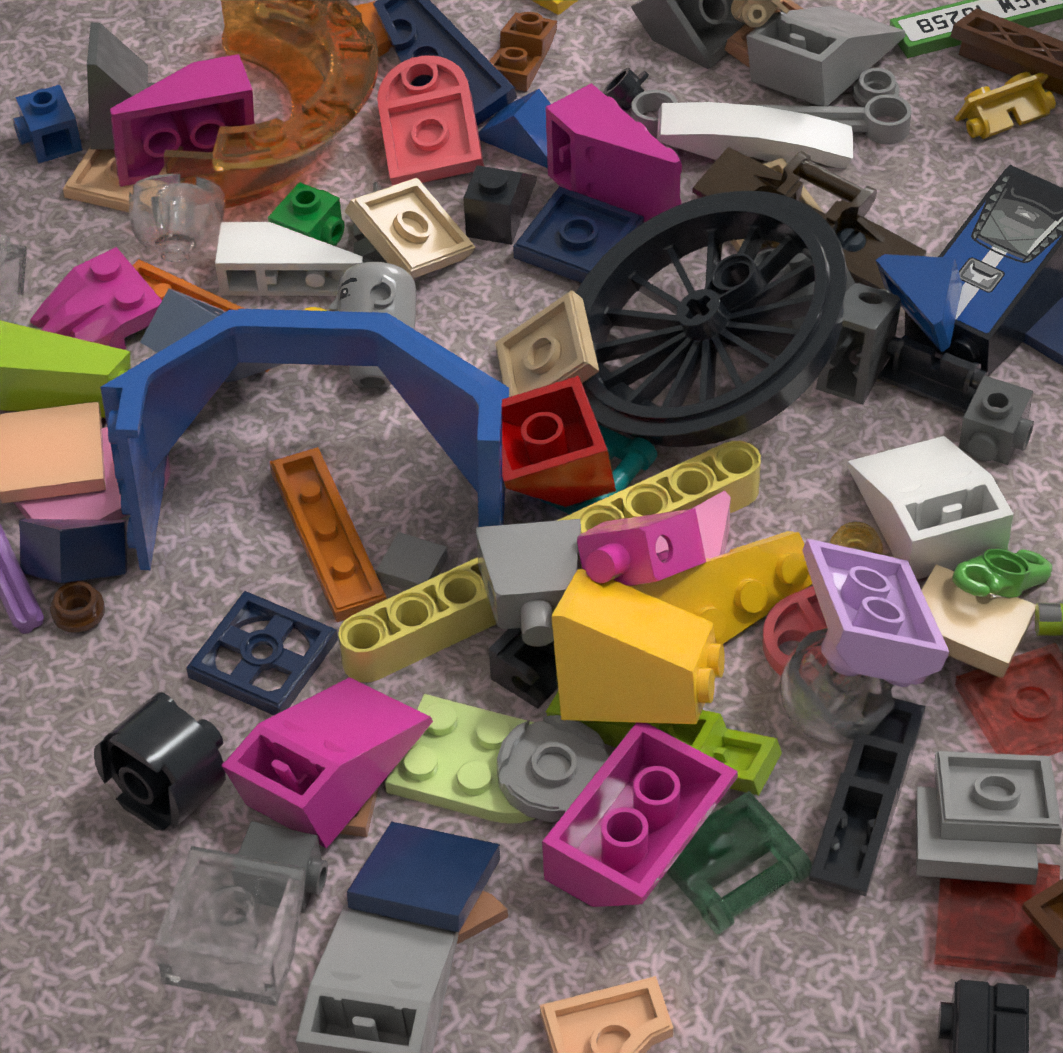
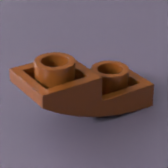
(523, 48)

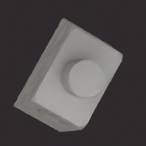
(528, 572)

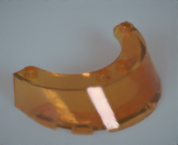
(327, 68)

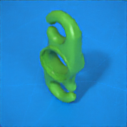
(1002, 573)

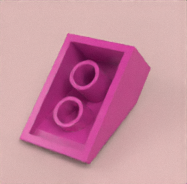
(179, 112)

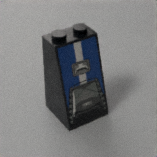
(1007, 268)

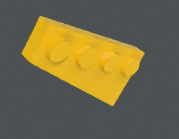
(737, 585)

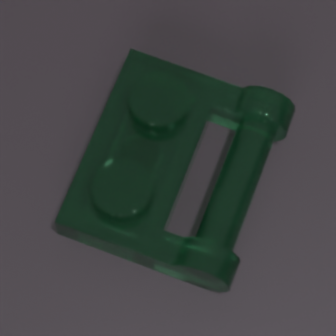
(726, 845)

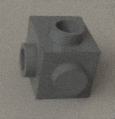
(997, 432)

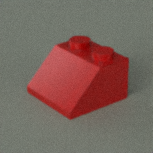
(554, 445)

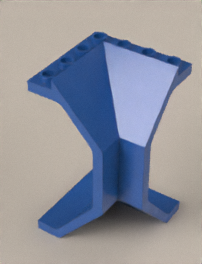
(165, 393)

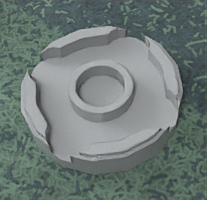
(548, 765)

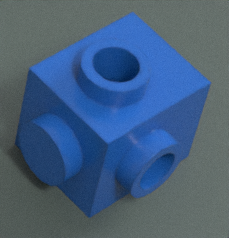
(47, 124)

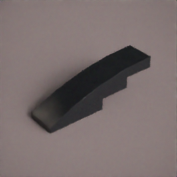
(867, 801)

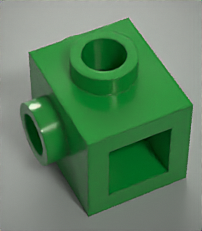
(311, 214)

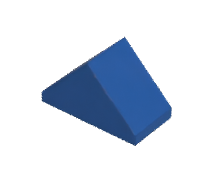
(520, 128)
(927, 292)

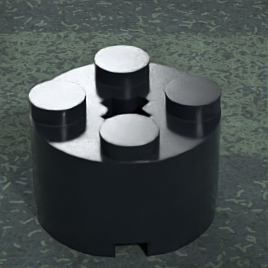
(162, 762)

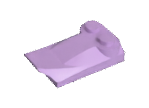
(874, 615)

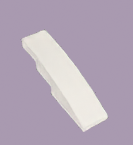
(753, 131)

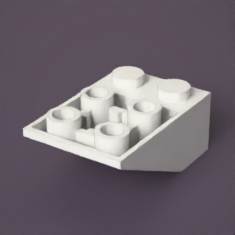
(933, 504)

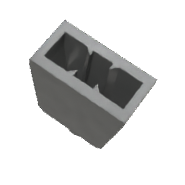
(867, 325)

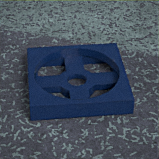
(238, 684)

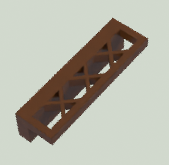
(1010, 47)

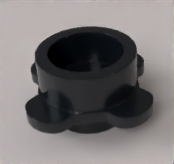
(625, 87)

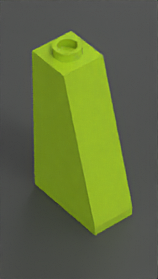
(54, 369)

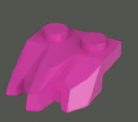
(99, 302)

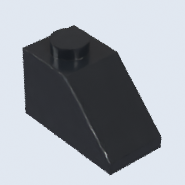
(496, 203)

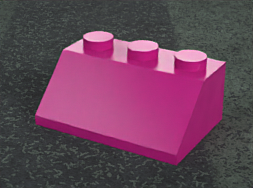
(633, 818)

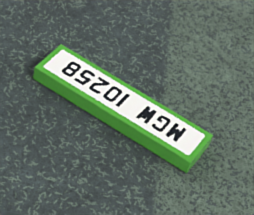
(932, 28)

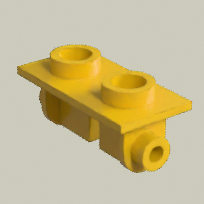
(989, 109)

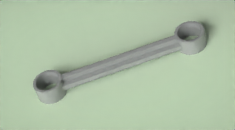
(860, 118)

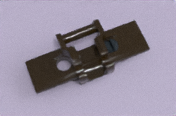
(859, 237)

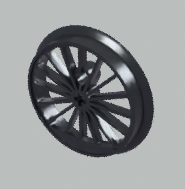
(724, 314)

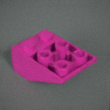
(610, 155)
(324, 757)

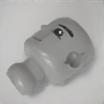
(379, 289)

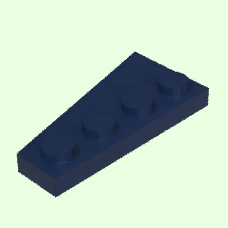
(423, 30)

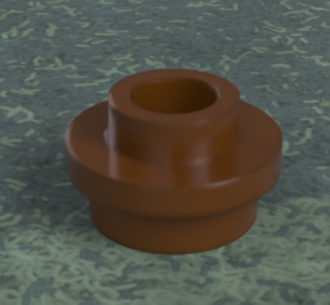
(76, 595)

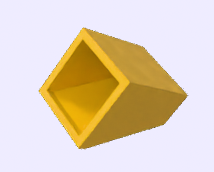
(631, 656)

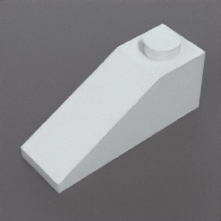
(277, 262)

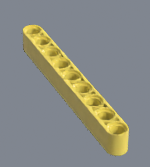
(456, 601)

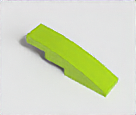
(745, 752)

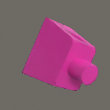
(627, 548)

